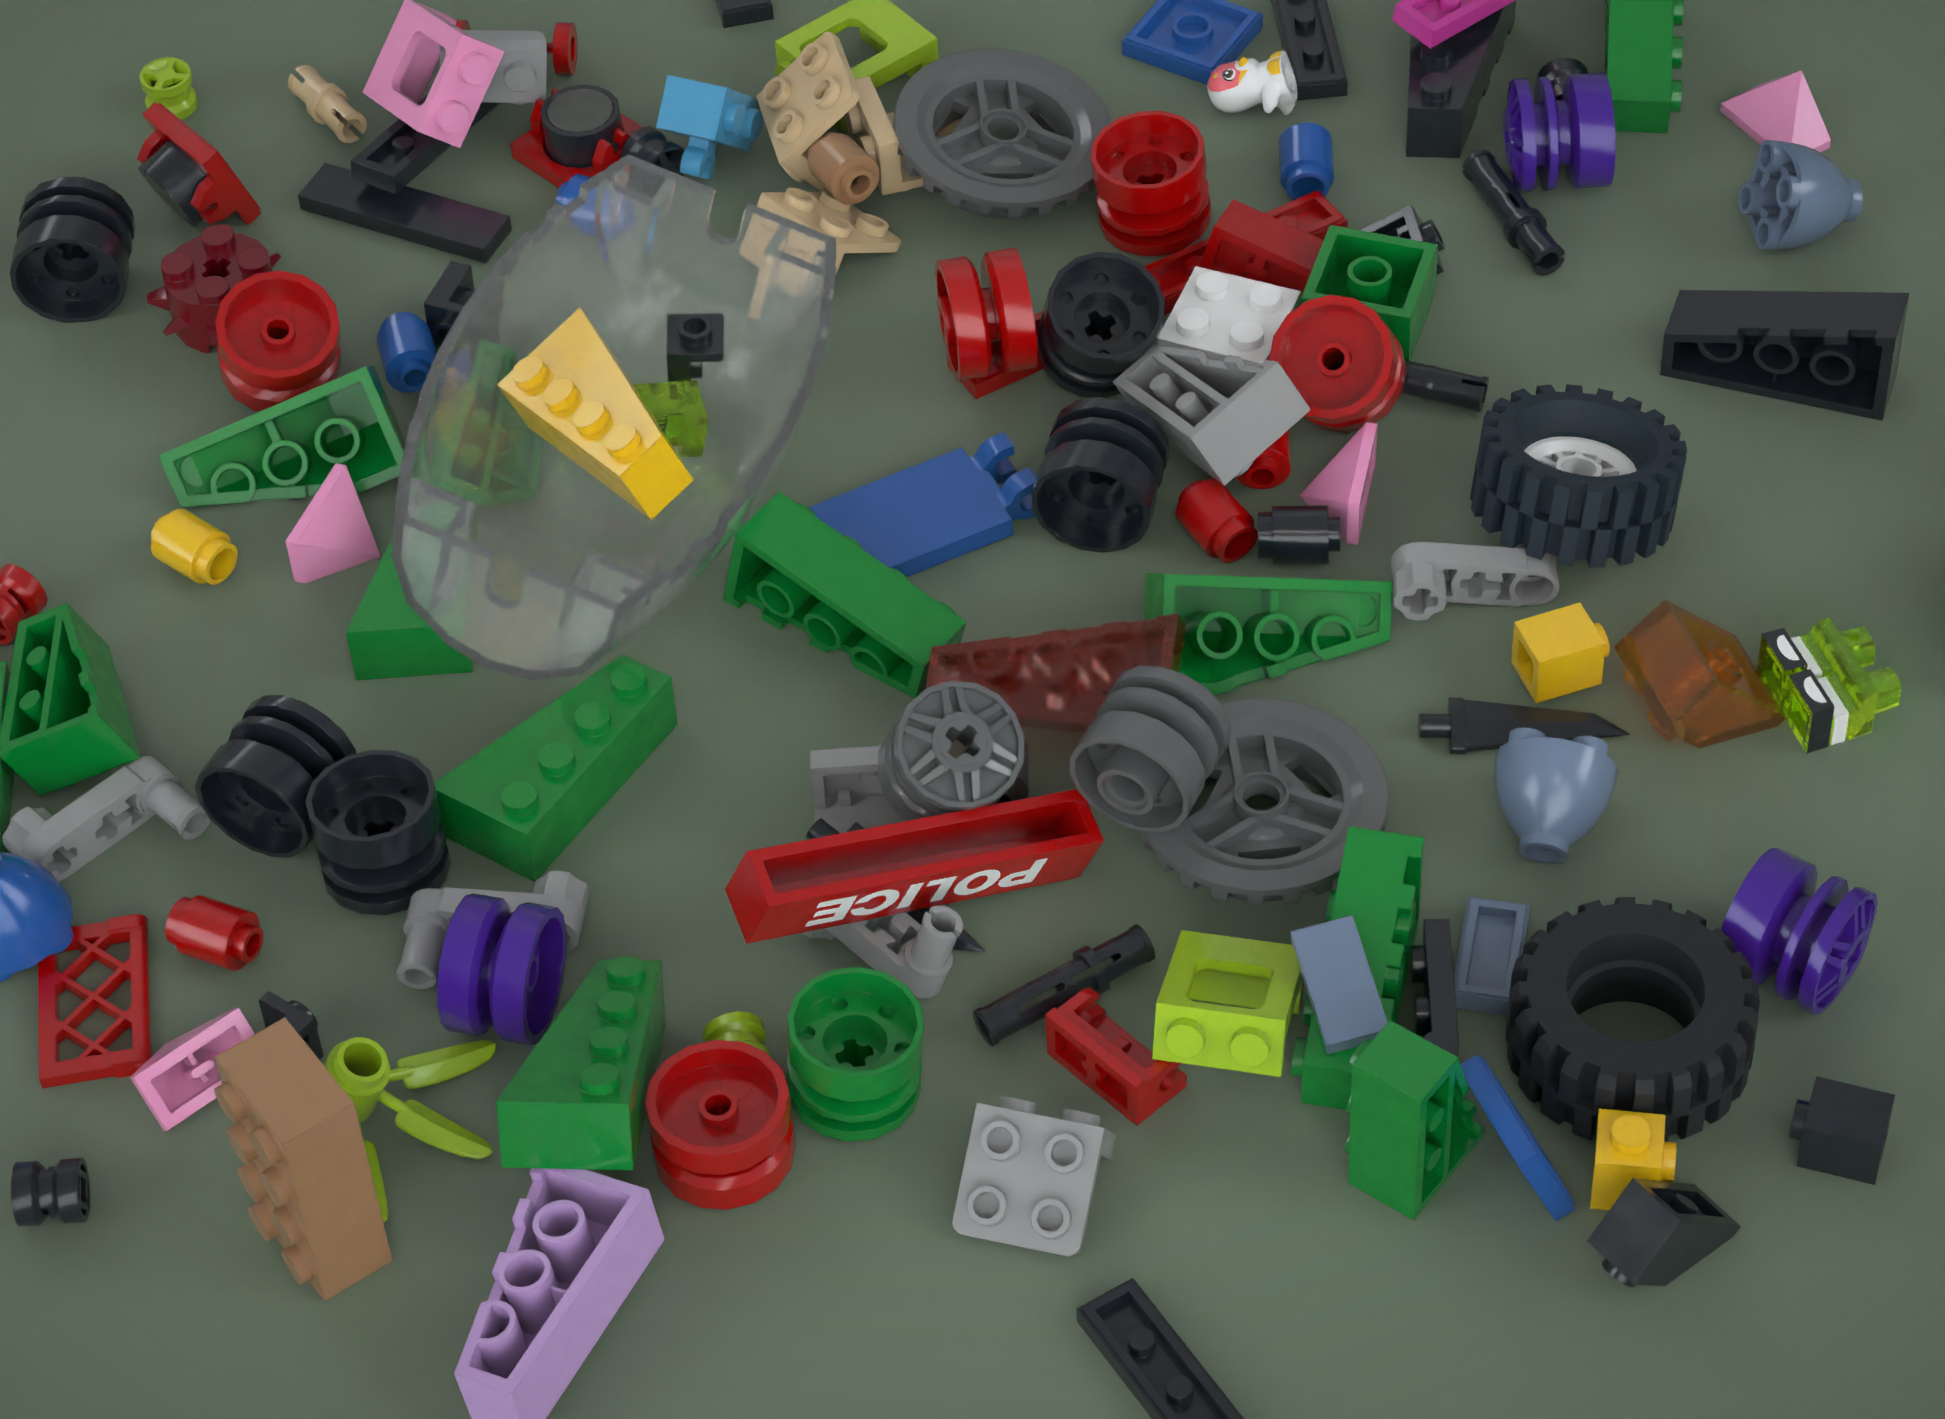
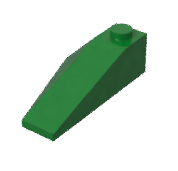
(293, 447)

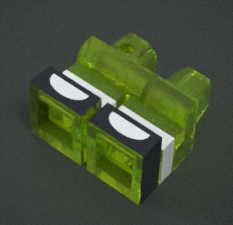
(1823, 682)

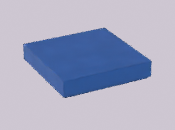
(1192, 36)
(1518, 1137)

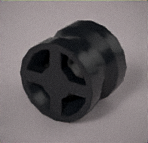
(653, 147)

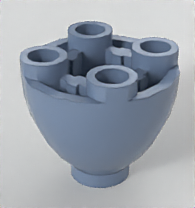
(1796, 196)
(1552, 790)

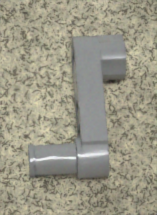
(1438, 573)
(104, 817)
(433, 909)
(926, 951)

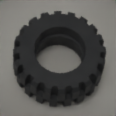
(1642, 958)

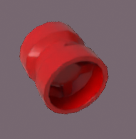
(19, 599)

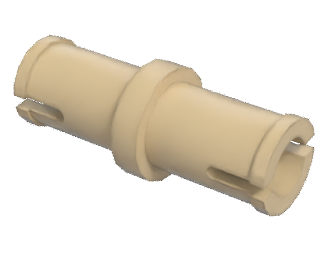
(327, 103)

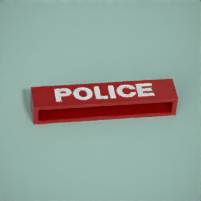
(912, 865)

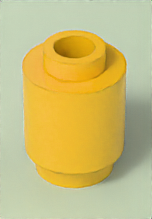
(193, 547)

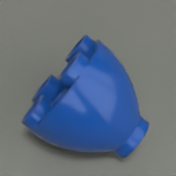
(32, 914)

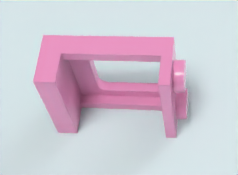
(410, 61)

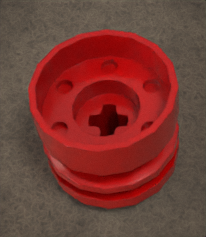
(1151, 183)

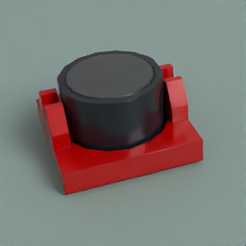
(578, 130)
(191, 172)

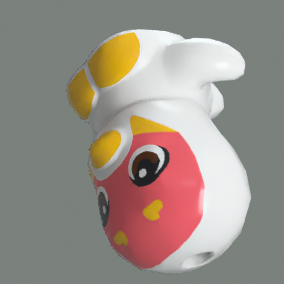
(1247, 82)

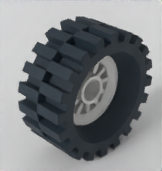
(1578, 475)

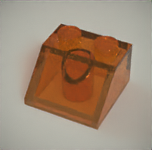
(1695, 678)

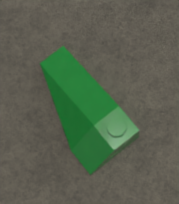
(1267, 625)

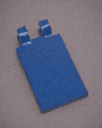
(935, 507)

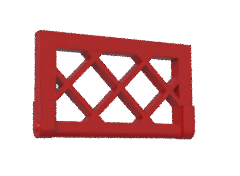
(96, 1060)

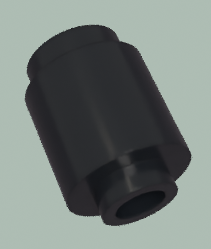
(1298, 534)

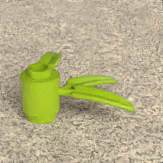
(363, 1073)

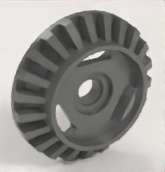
(1008, 90)
(1302, 837)

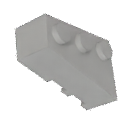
(1213, 409)

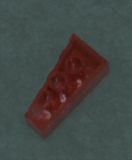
(1060, 674)

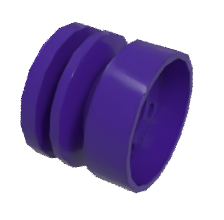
(1560, 132)
(1803, 934)

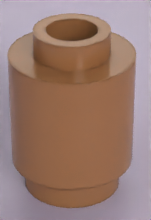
(843, 167)

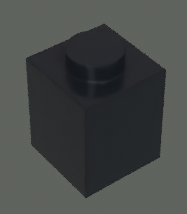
(1842, 1129)

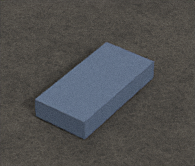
(1488, 950)
(1339, 983)

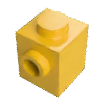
(1559, 652)
(1628, 1148)

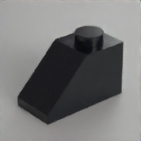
(1659, 1232)

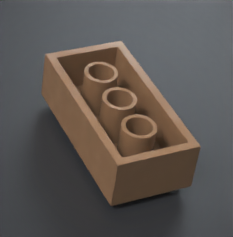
(302, 1159)

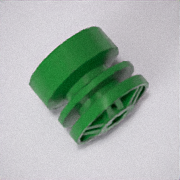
(854, 1053)

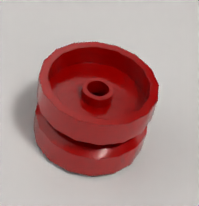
(995, 312)
(1333, 331)
(276, 338)
(720, 1124)

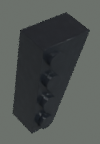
(1450, 83)
(1790, 345)

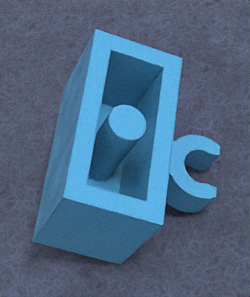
(708, 117)

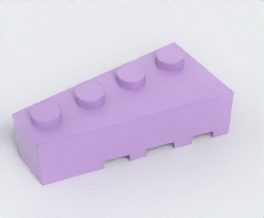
(555, 1290)

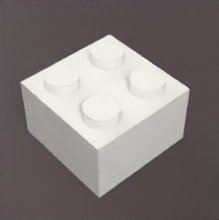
(1228, 316)

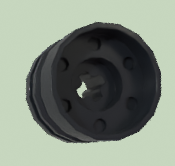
(72, 250)
(1108, 300)
(1100, 475)
(264, 773)
(377, 831)

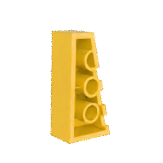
(591, 412)

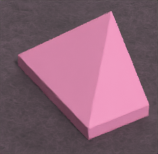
(1779, 112)
(1347, 483)
(331, 531)
(184, 1070)

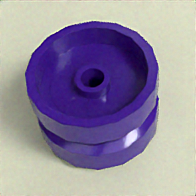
(501, 968)

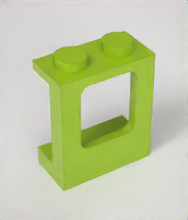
(898, 38)
(1235, 974)

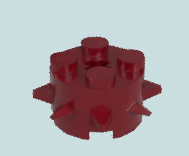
(201, 276)

